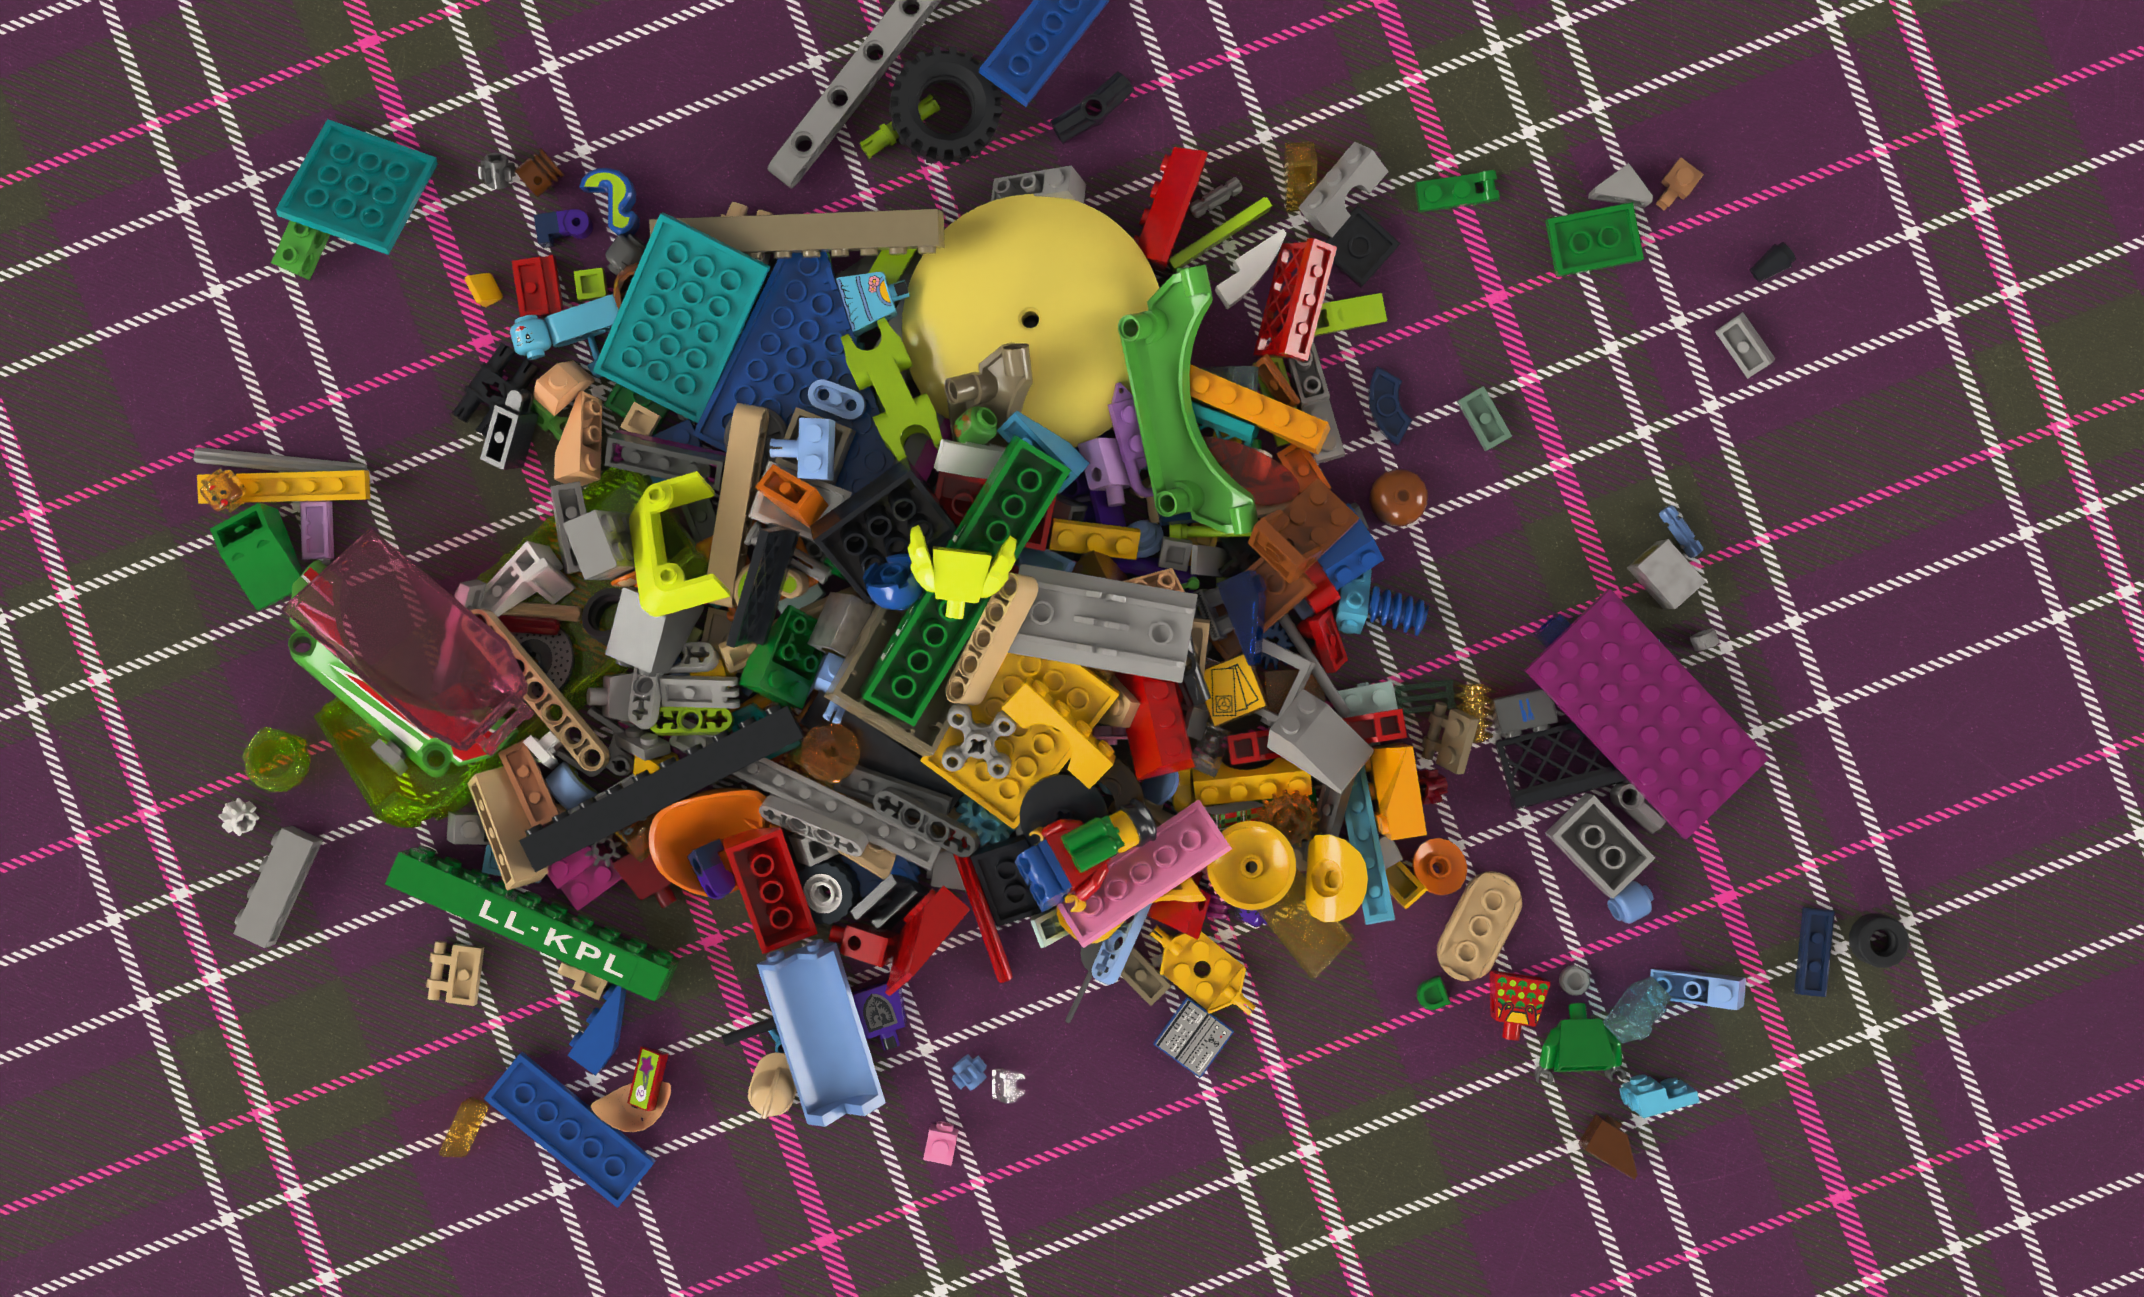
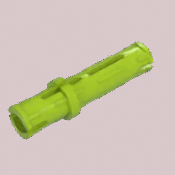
(887, 135)

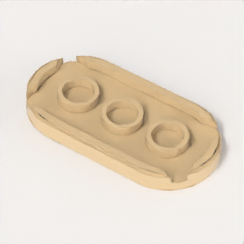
(1479, 926)

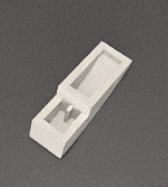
(1249, 269)

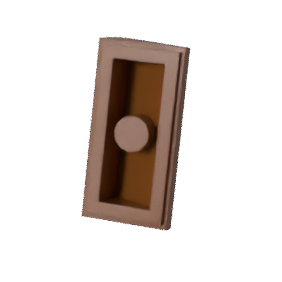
(1276, 382)

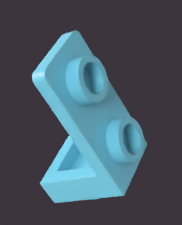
(1354, 604)

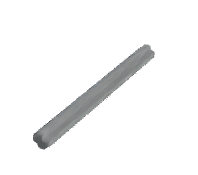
(270, 462)

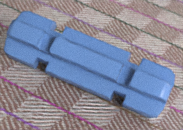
(1681, 531)

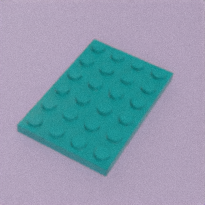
(681, 317)

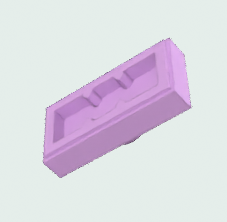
(317, 529)

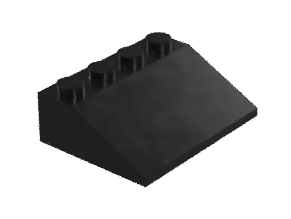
(879, 523)

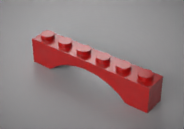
(1370, 727)

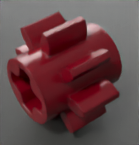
(1432, 786)

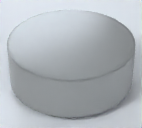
(1574, 980)

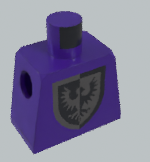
(881, 1013)

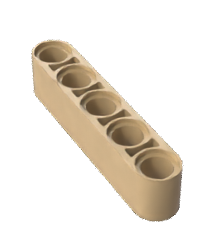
(991, 640)

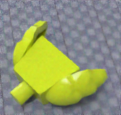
(959, 573)

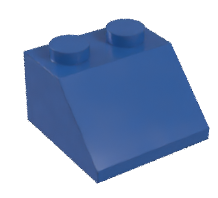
(1350, 555)

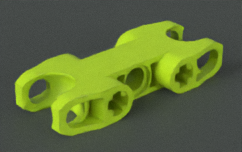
(882, 370)

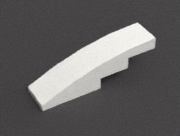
(967, 458)

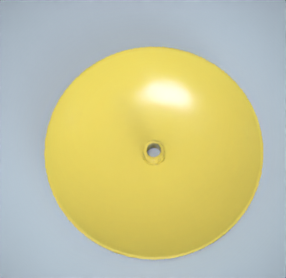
(1019, 262)

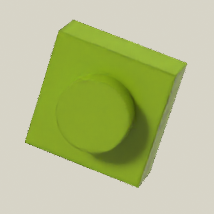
(590, 284)

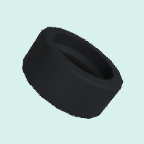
(594, 610)

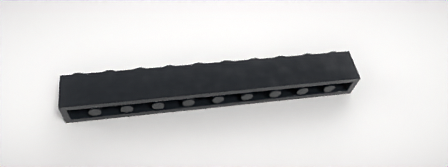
(661, 788)

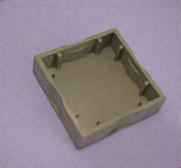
(845, 687)

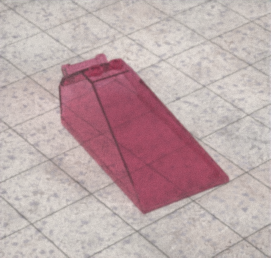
(414, 644)

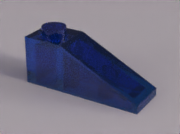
(1246, 608)

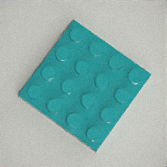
(357, 187)

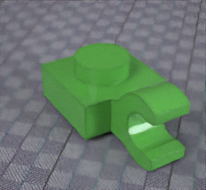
(548, 421)

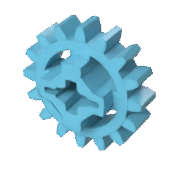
(984, 823)

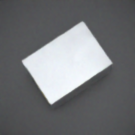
(1666, 574)
(839, 624)

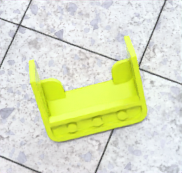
(663, 584)

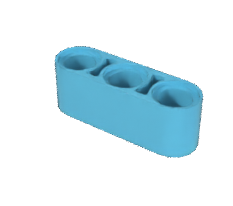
(582, 321)

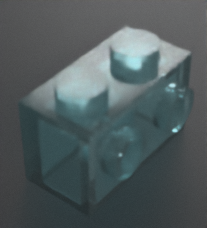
(1637, 1010)

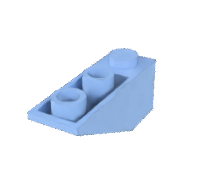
(1702, 988)

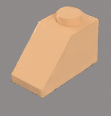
(561, 385)

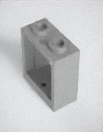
(1295, 660)

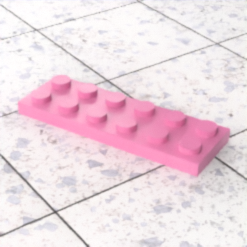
(1148, 872)

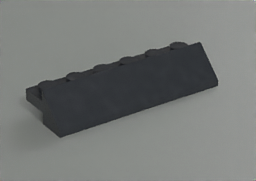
(882, 752)

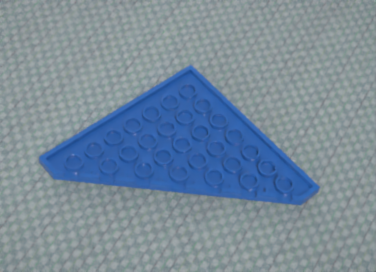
(786, 349)

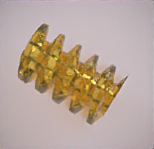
(1474, 704)

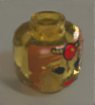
(223, 490)

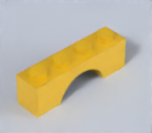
(1033, 706)
(1249, 785)

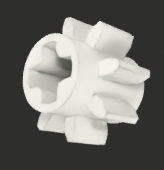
(238, 816)

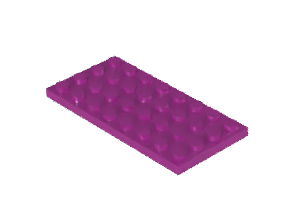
(1647, 714)

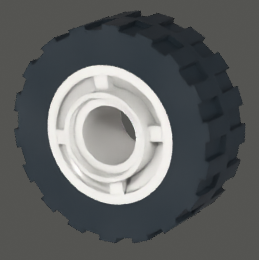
(841, 883)

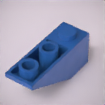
(602, 1035)

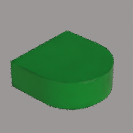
(1432, 994)

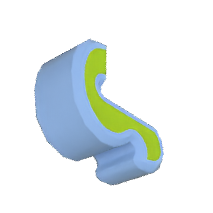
(568, 786)

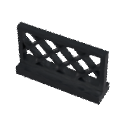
(763, 585)
(1560, 787)

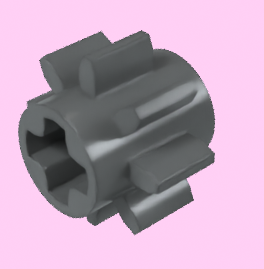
(496, 170)
(611, 847)

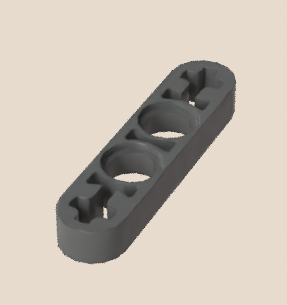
(927, 818)

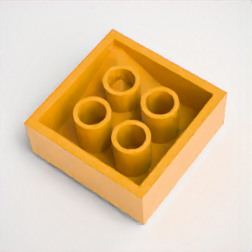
(1396, 791)

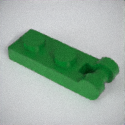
(1456, 191)

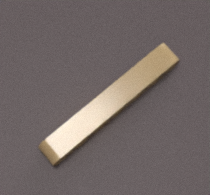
(737, 495)
(551, 696)

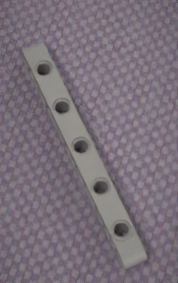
(853, 81)

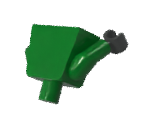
(1580, 1046)

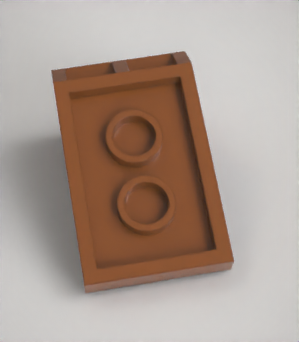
(1302, 531)

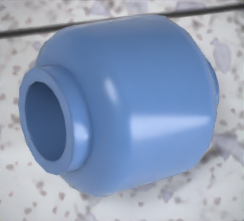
(1631, 903)

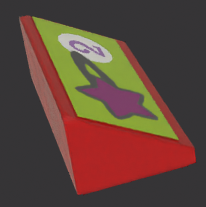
(647, 1078)

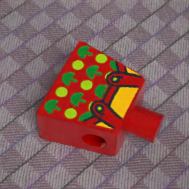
(1516, 1000)

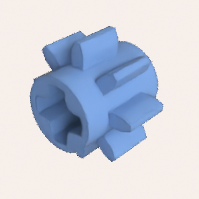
(969, 1072)

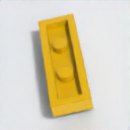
(1086, 537)

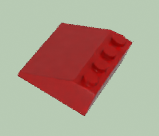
(923, 933)

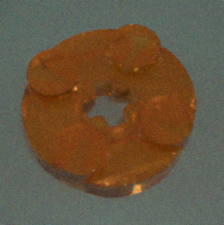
(832, 768)

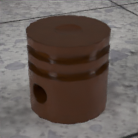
(539, 172)

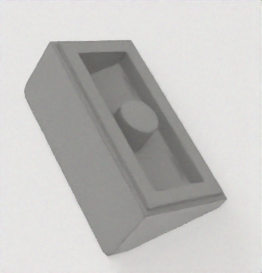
(1745, 345)

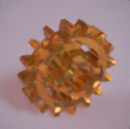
(1287, 817)

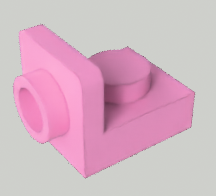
(941, 1143)

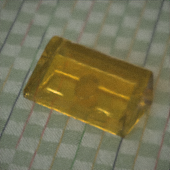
(464, 1128)

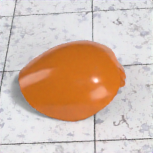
(697, 822)

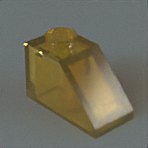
(1299, 173)

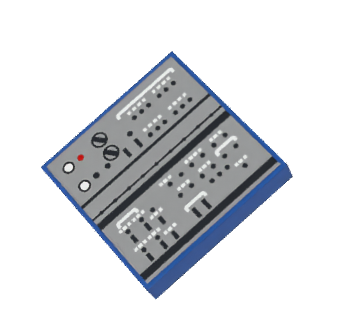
(1193, 1037)

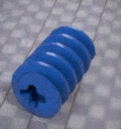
(1396, 610)

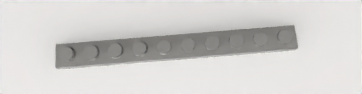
(822, 800)

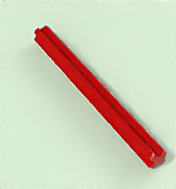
(983, 916)

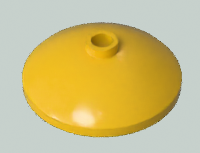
(1274, 860)

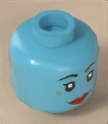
(530, 337)

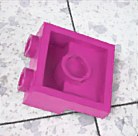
(581, 879)

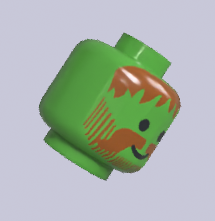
(976, 426)

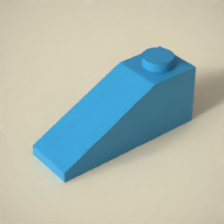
(1045, 441)

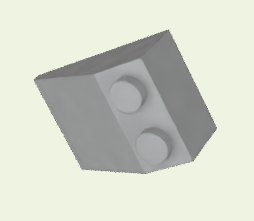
(1319, 742)

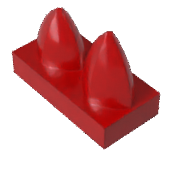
(1329, 646)

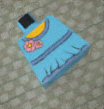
(869, 299)

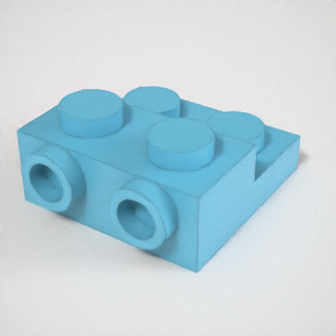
(1651, 1098)

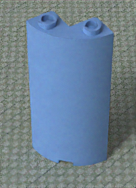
(821, 1032)

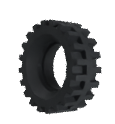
(948, 68)

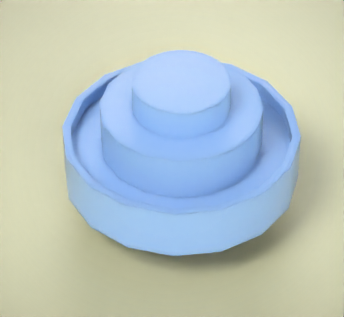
(1150, 538)

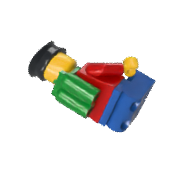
(1078, 854)

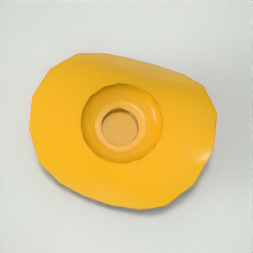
(1334, 878)

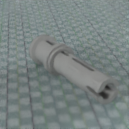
(819, 572)

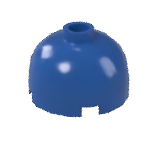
(893, 583)

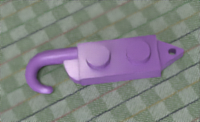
(1128, 437)

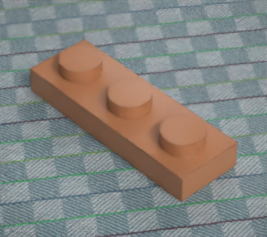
(529, 784)

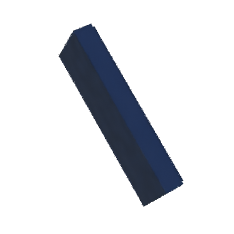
(1814, 951)

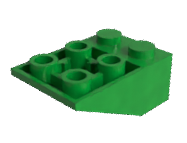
(258, 554)
(786, 664)

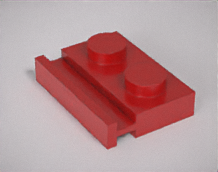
(537, 286)

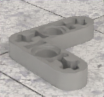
(653, 697)

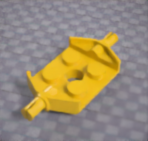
(1217, 988)

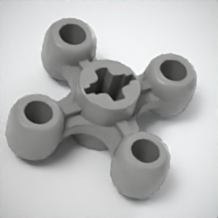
(978, 749)

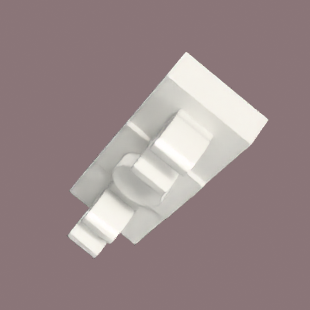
(545, 748)

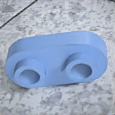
(837, 400)

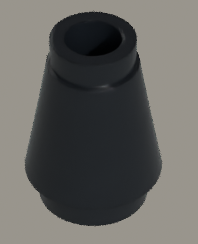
(1774, 261)

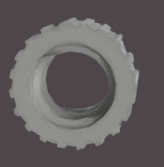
(1704, 639)

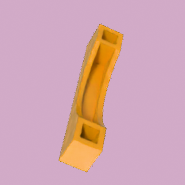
(1262, 411)

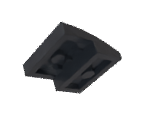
(890, 901)

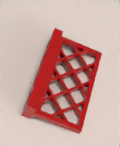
(1307, 293)

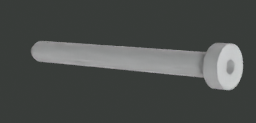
(1318, 672)

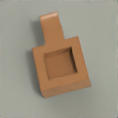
(1679, 182)

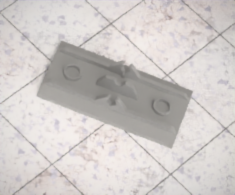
(1107, 624)

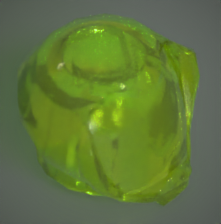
(268, 756)

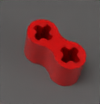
(1324, 594)

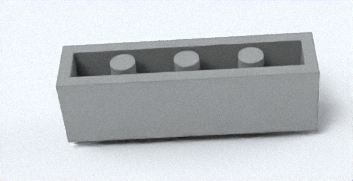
(277, 886)

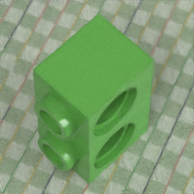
(300, 249)

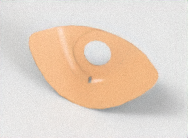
(620, 1115)

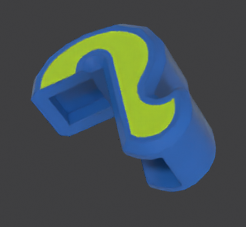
(620, 198)

